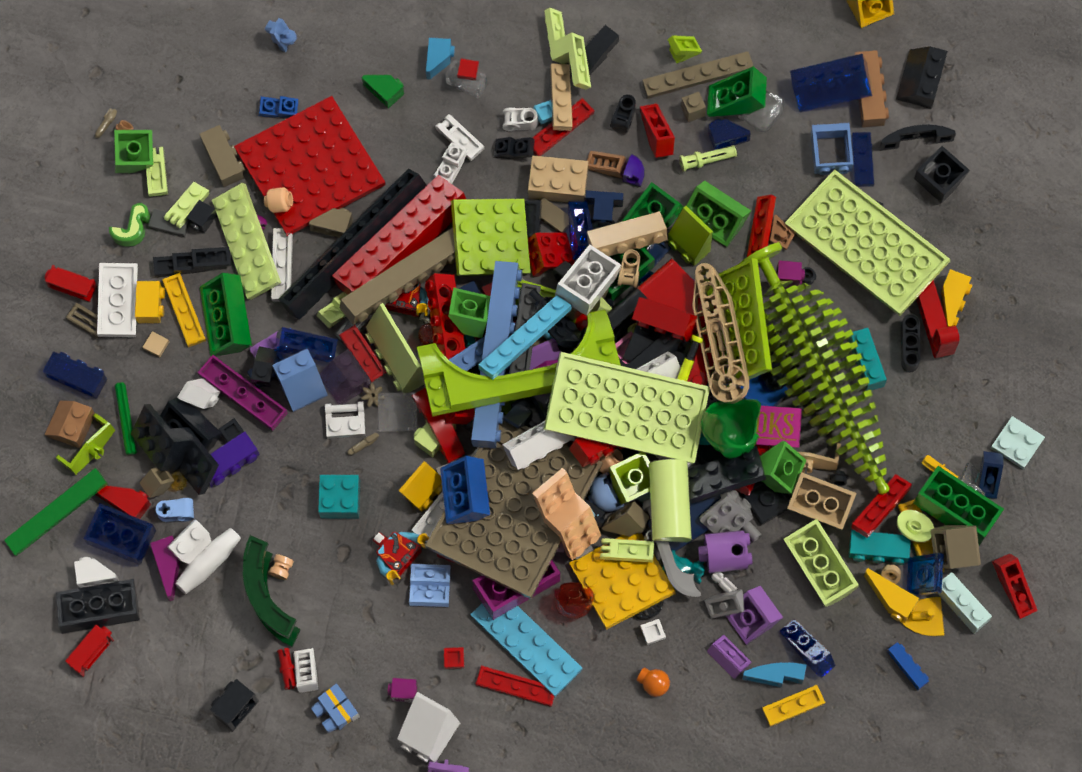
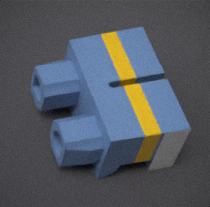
(337, 707)

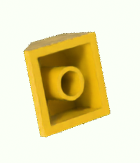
(422, 487)

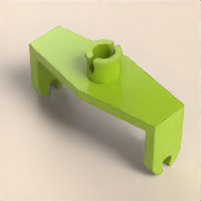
(91, 448)

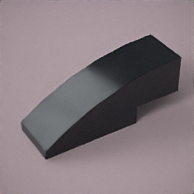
(599, 47)

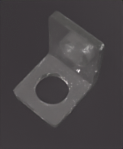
(970, 476)

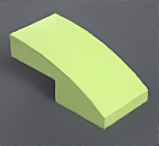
(331, 313)

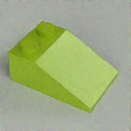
(690, 237)

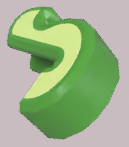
(135, 230)

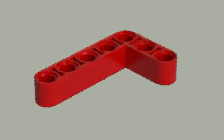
(942, 338)

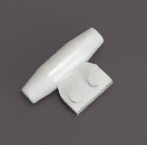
(200, 553)

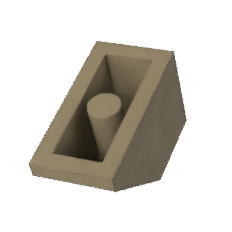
(332, 223)
(627, 520)

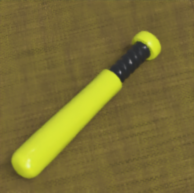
(688, 361)

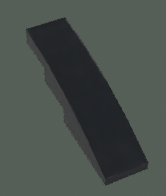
(192, 262)

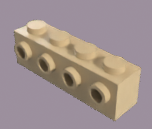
(629, 234)

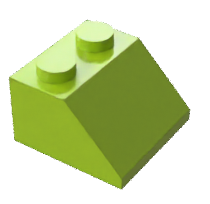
(631, 477)

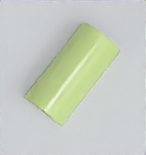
(670, 500)
(821, 563)

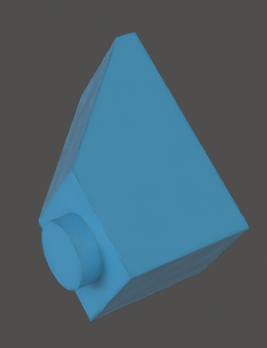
(438, 56)

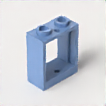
(832, 131)

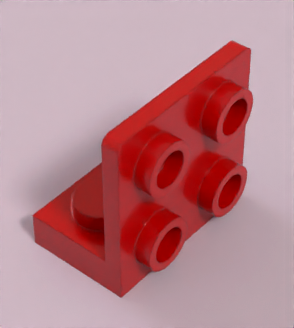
(548, 251)

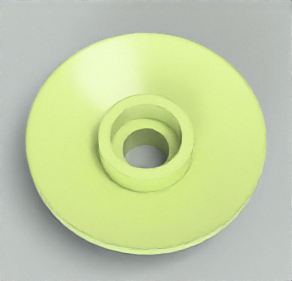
(915, 525)

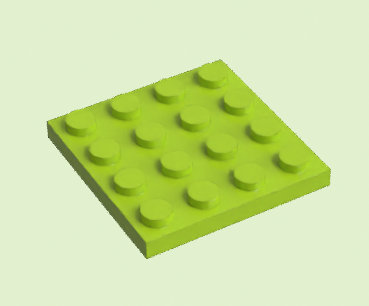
(489, 233)

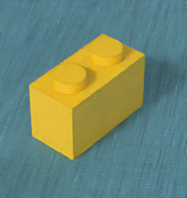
(148, 302)

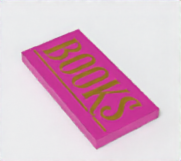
(779, 425)

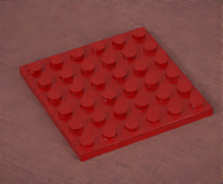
(314, 159)

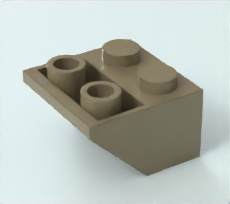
(957, 545)

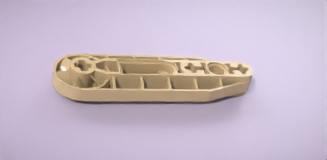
(716, 323)

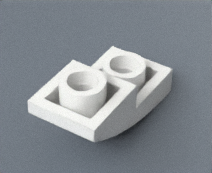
(452, 162)

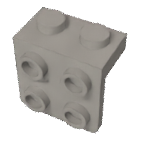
(727, 514)

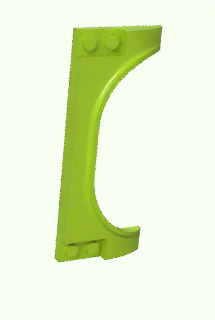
(456, 390)

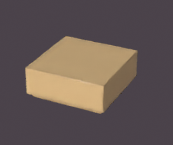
(156, 344)

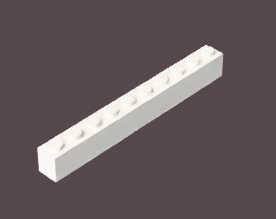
(538, 442)

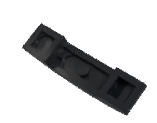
(940, 133)

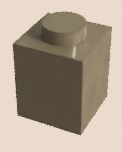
(693, 107)
(156, 482)

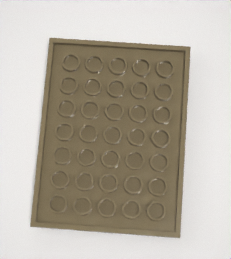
(513, 541)

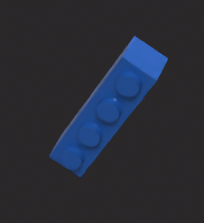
(907, 666)

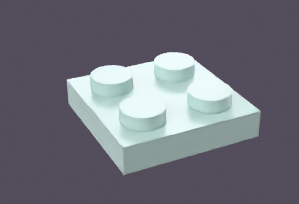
(1017, 442)

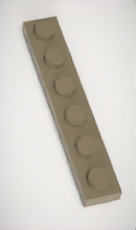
(696, 75)

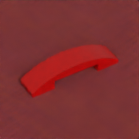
(444, 432)

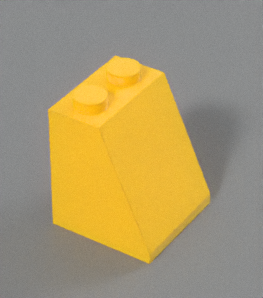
(870, 11)

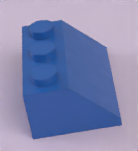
(465, 490)

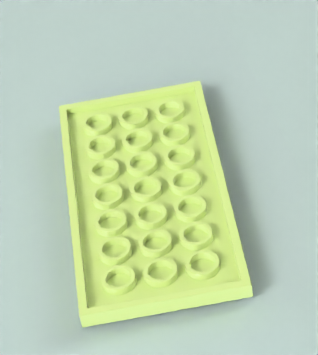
(867, 242)
(626, 407)

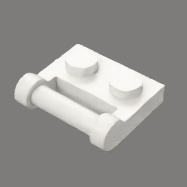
(345, 426)

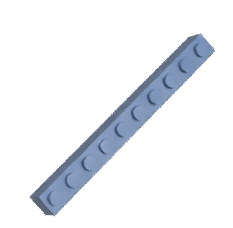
(498, 329)

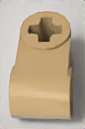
(629, 272)

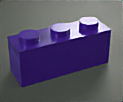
(233, 456)

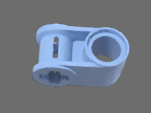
(178, 510)

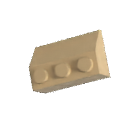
(821, 501)

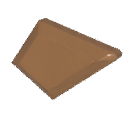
(781, 233)

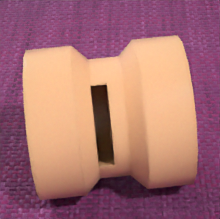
(281, 567)

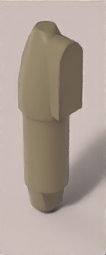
(108, 119)
(364, 443)

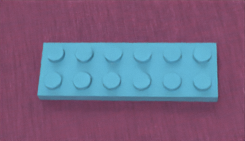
(530, 647)

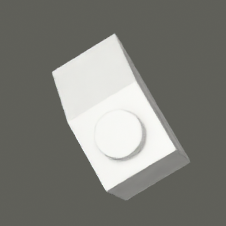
(199, 393)
(91, 573)

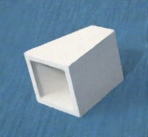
(427, 728)

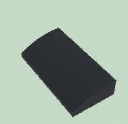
(97, 605)

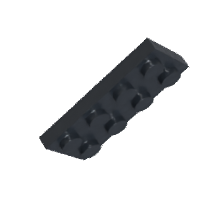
(724, 475)

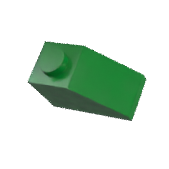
(384, 88)

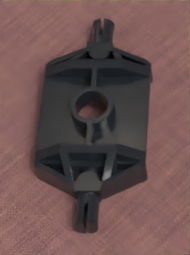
(566, 331)

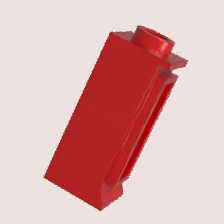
(70, 283)
(90, 649)

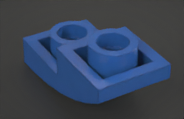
(278, 108)

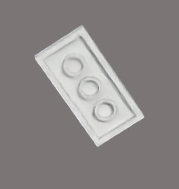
(117, 299)

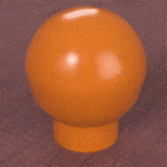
(654, 681)

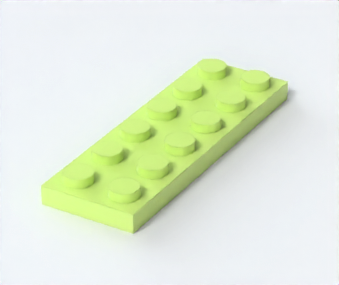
(246, 241)

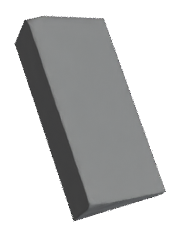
(725, 603)

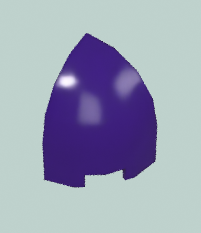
(634, 171)

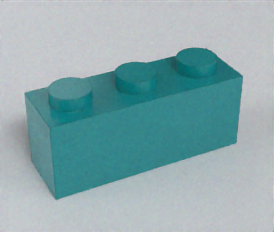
(870, 359)
(879, 548)

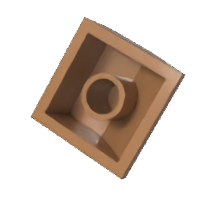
(70, 423)

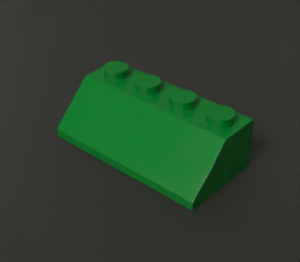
(225, 315)

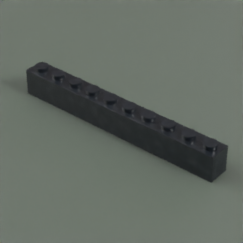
(318, 278)

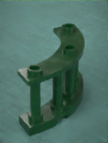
(255, 579)

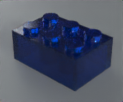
(119, 534)

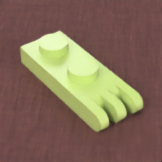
(157, 175)
(185, 204)
(627, 550)

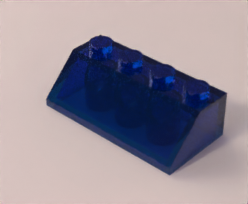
(831, 82)

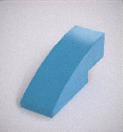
(775, 673)

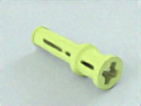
(698, 161)

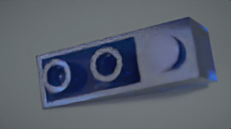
(808, 648)

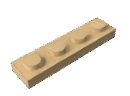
(561, 97)

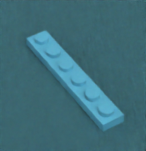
(524, 337)

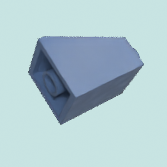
(300, 380)

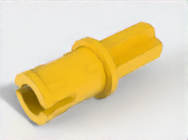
(932, 464)

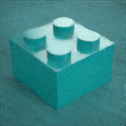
(339, 496)

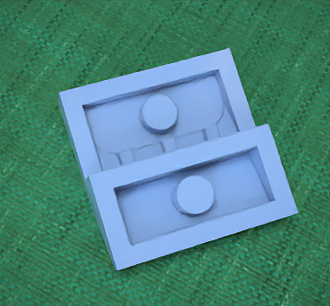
(429, 585)

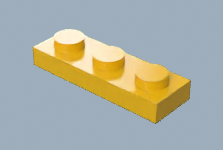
(793, 705)

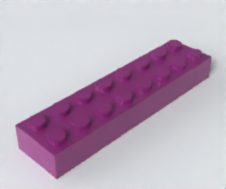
(243, 393)

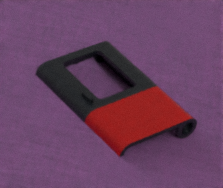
(667, 286)

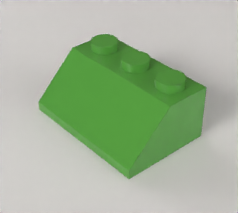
(718, 212)

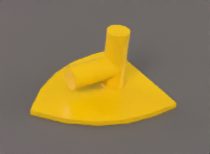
(926, 617)

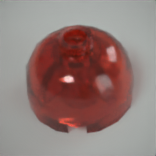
(573, 600)

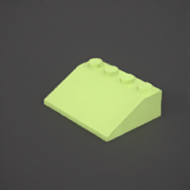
(394, 351)

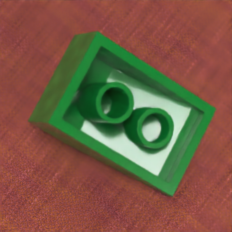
(738, 94)
(653, 201)

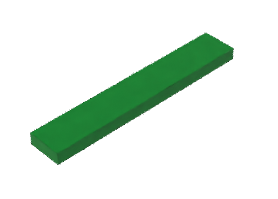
(56, 511)

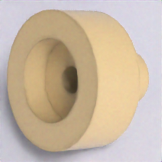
(891, 573)

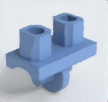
(281, 34)

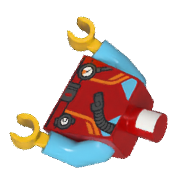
(411, 302)
(398, 552)

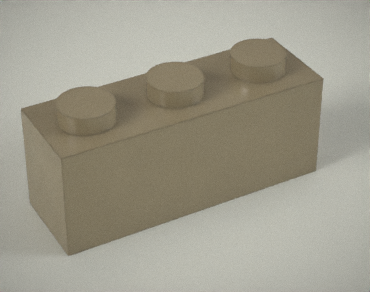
(222, 155)

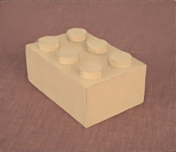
(557, 179)

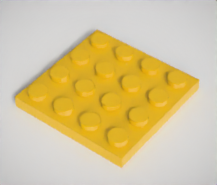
(621, 586)

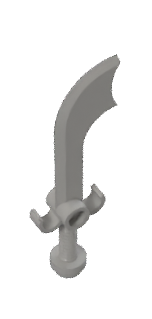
(680, 581)

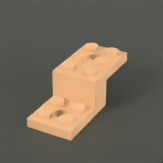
(567, 514)

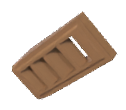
(618, 163)

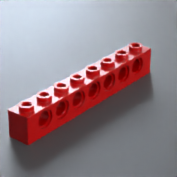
(445, 332)

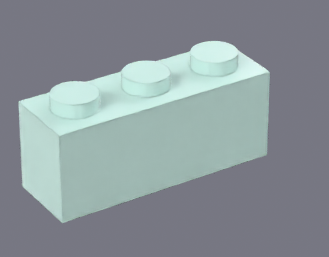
(964, 603)

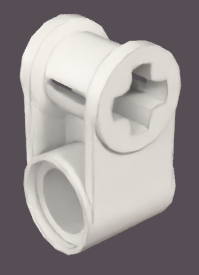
(516, 117)

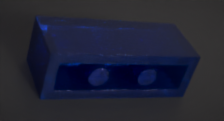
(295, 341)
(75, 374)

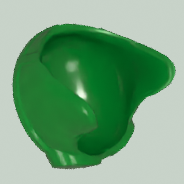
(732, 426)

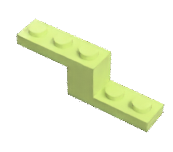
(567, 48)

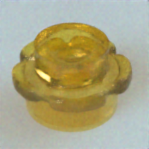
(176, 486)

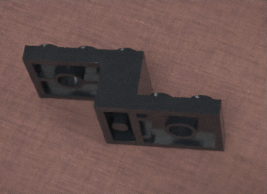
(174, 449)

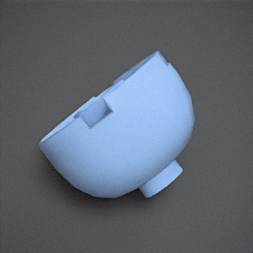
(603, 494)

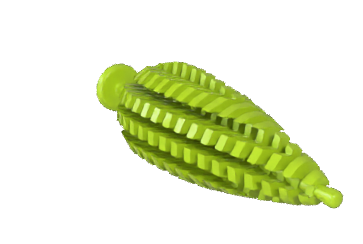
(797, 324)

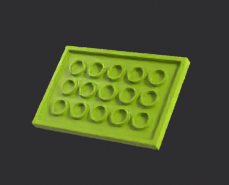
(746, 293)

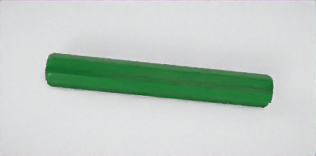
(125, 418)

